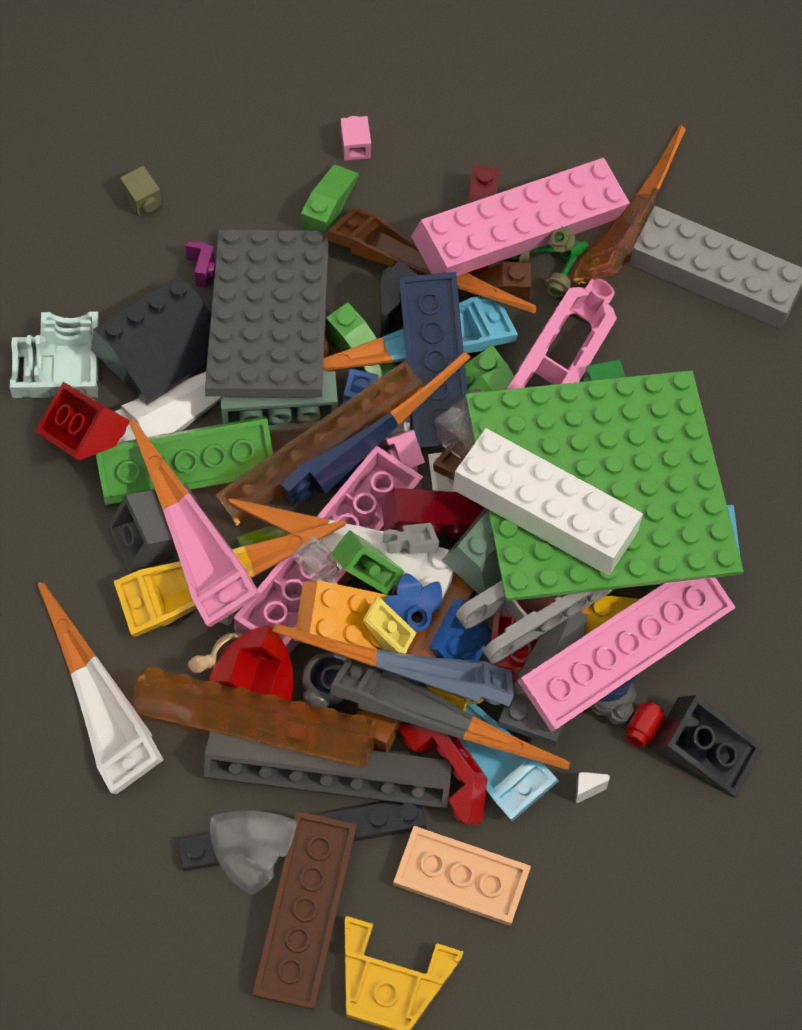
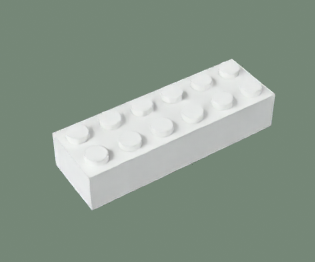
(547, 501)

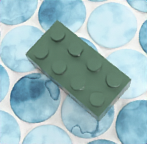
(284, 413)

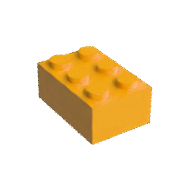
(336, 612)

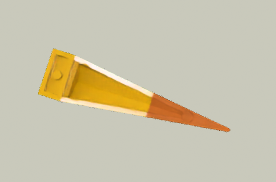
(162, 595)

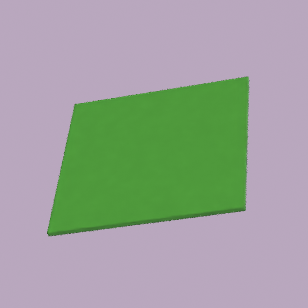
(640, 445)

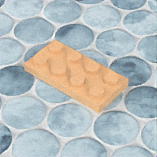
(462, 875)

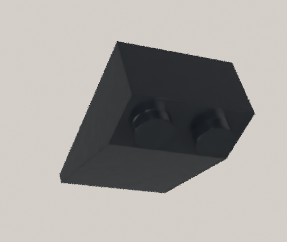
(706, 744)

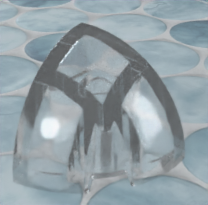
(250, 845)

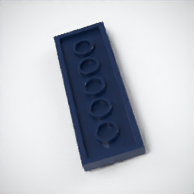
(432, 344)

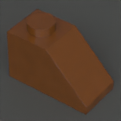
(509, 277)

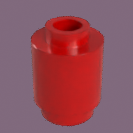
(644, 724)

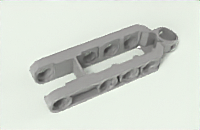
(526, 626)

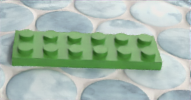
(196, 456)

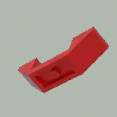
(470, 799)

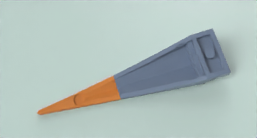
(457, 677)

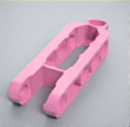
(590, 305)

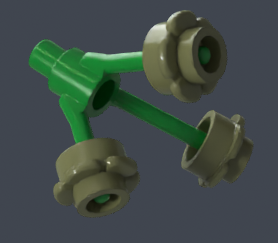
(563, 242)

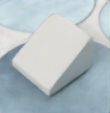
(589, 785)

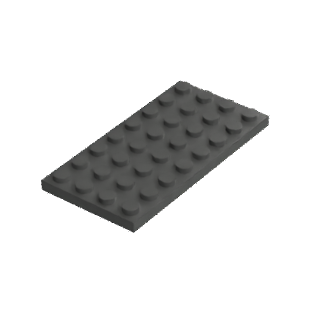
(268, 314)

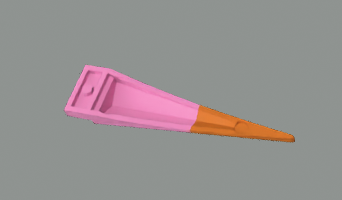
(211, 568)

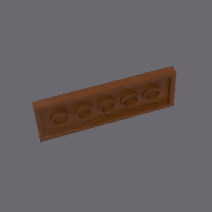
(304, 911)

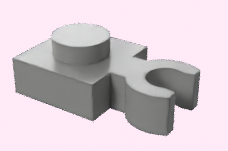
(414, 538)

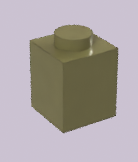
(141, 191)

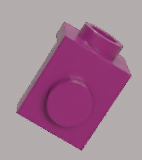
(204, 256)

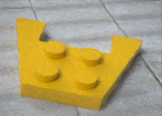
(387, 992)

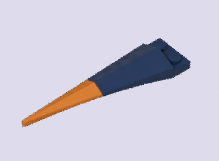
(331, 466)

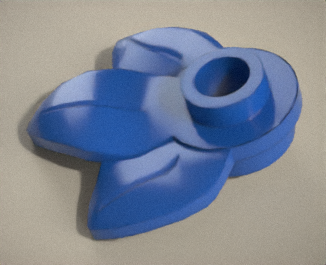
(413, 598)

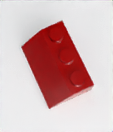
(81, 423)

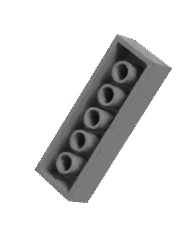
(717, 267)

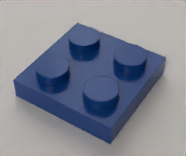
(457, 642)

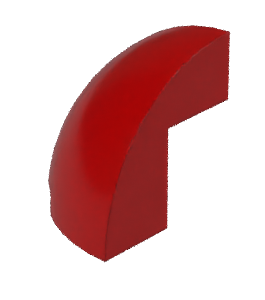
(256, 663)

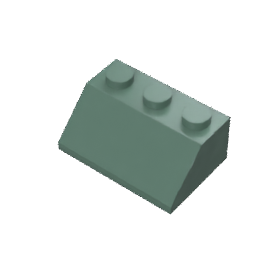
(475, 555)

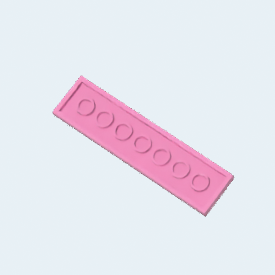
(623, 648)

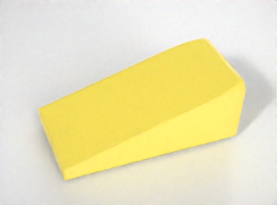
(388, 627)

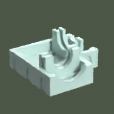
(56, 356)

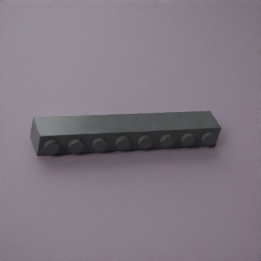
(383, 778)

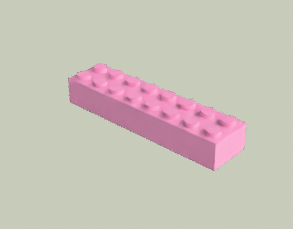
(519, 219)
(356, 504)

